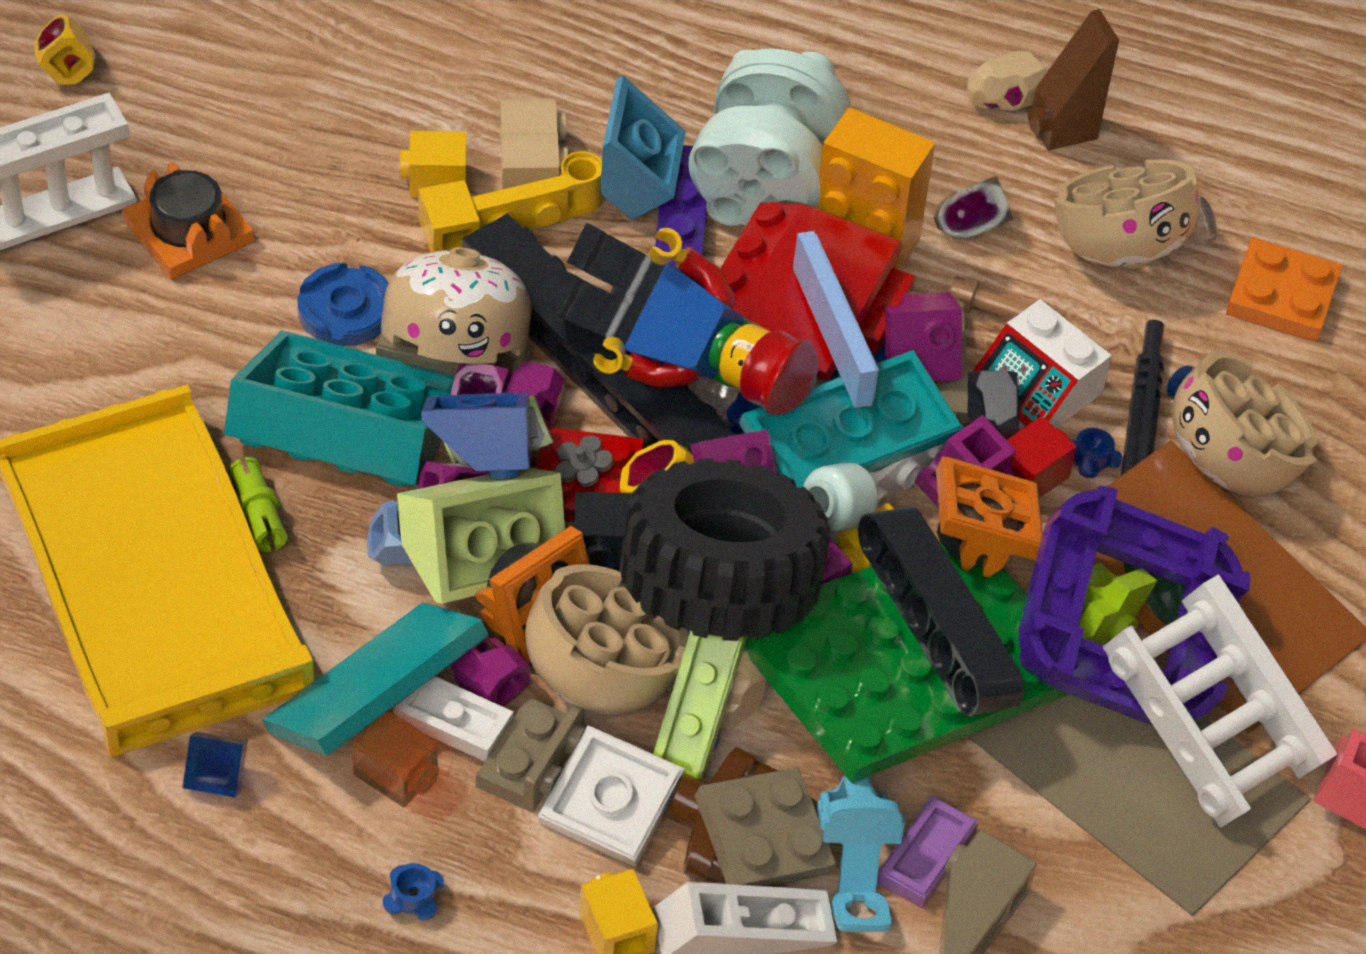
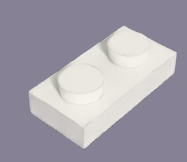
(455, 717)

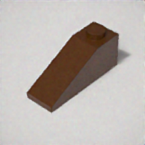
(1075, 88)

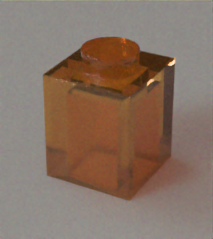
(396, 759)

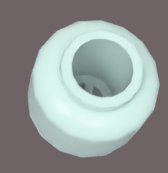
(844, 494)

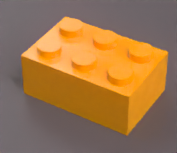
(876, 177)

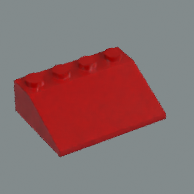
(764, 276)

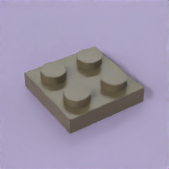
(764, 829)

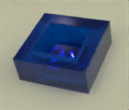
(215, 764)

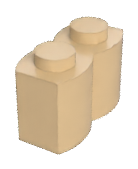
(530, 140)

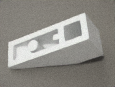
(743, 919)

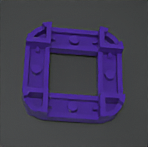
(1058, 586)

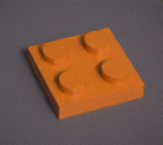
(1284, 289)

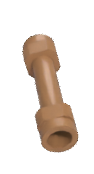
(968, 291)

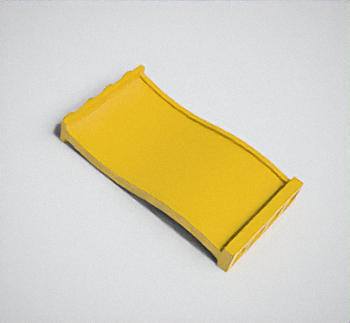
(152, 570)

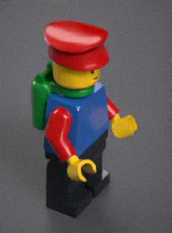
(678, 322)

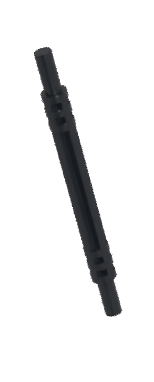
(1145, 398)

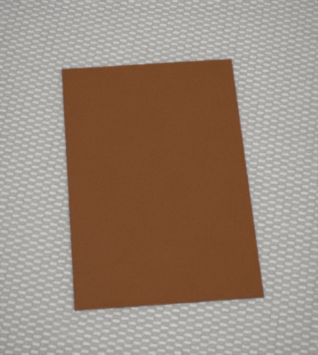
(1285, 603)

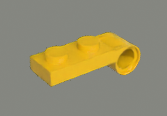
(548, 200)

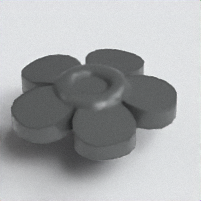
(583, 461)

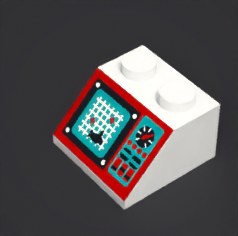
(1054, 361)

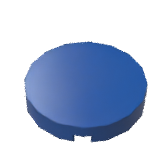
(342, 304)

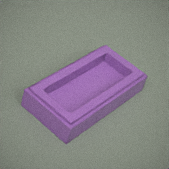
(920, 860)

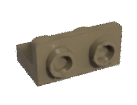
(531, 753)

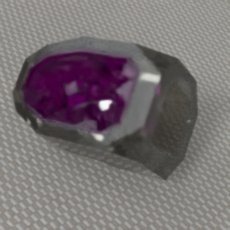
(973, 210)

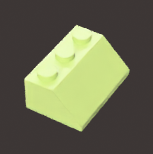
(465, 525)

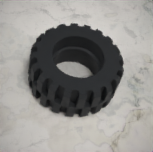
(724, 549)

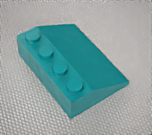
(336, 407)

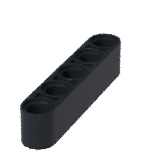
(940, 611)

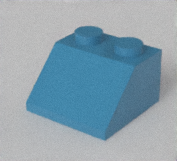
(639, 152)

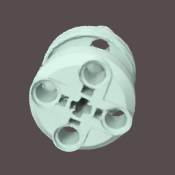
(766, 133)

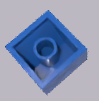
(484, 429)

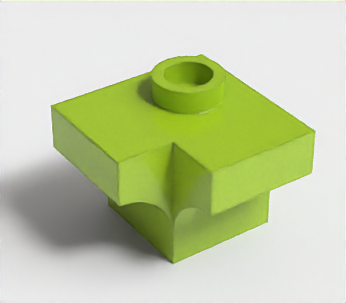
(1113, 602)

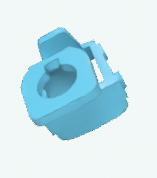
(862, 824)

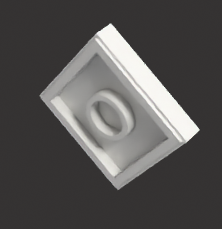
(611, 796)

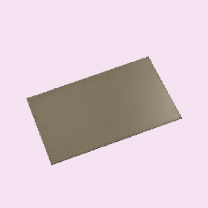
(1135, 798)

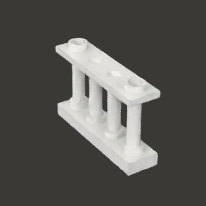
(47, 142)
(1257, 675)

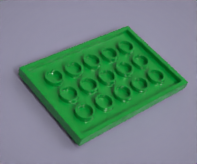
(866, 682)

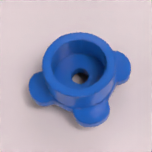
(413, 877)

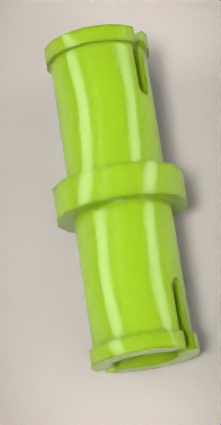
(258, 504)

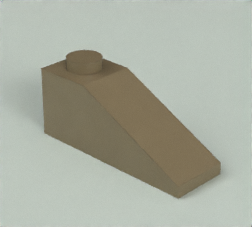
(982, 893)

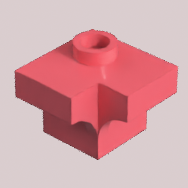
(1344, 780)

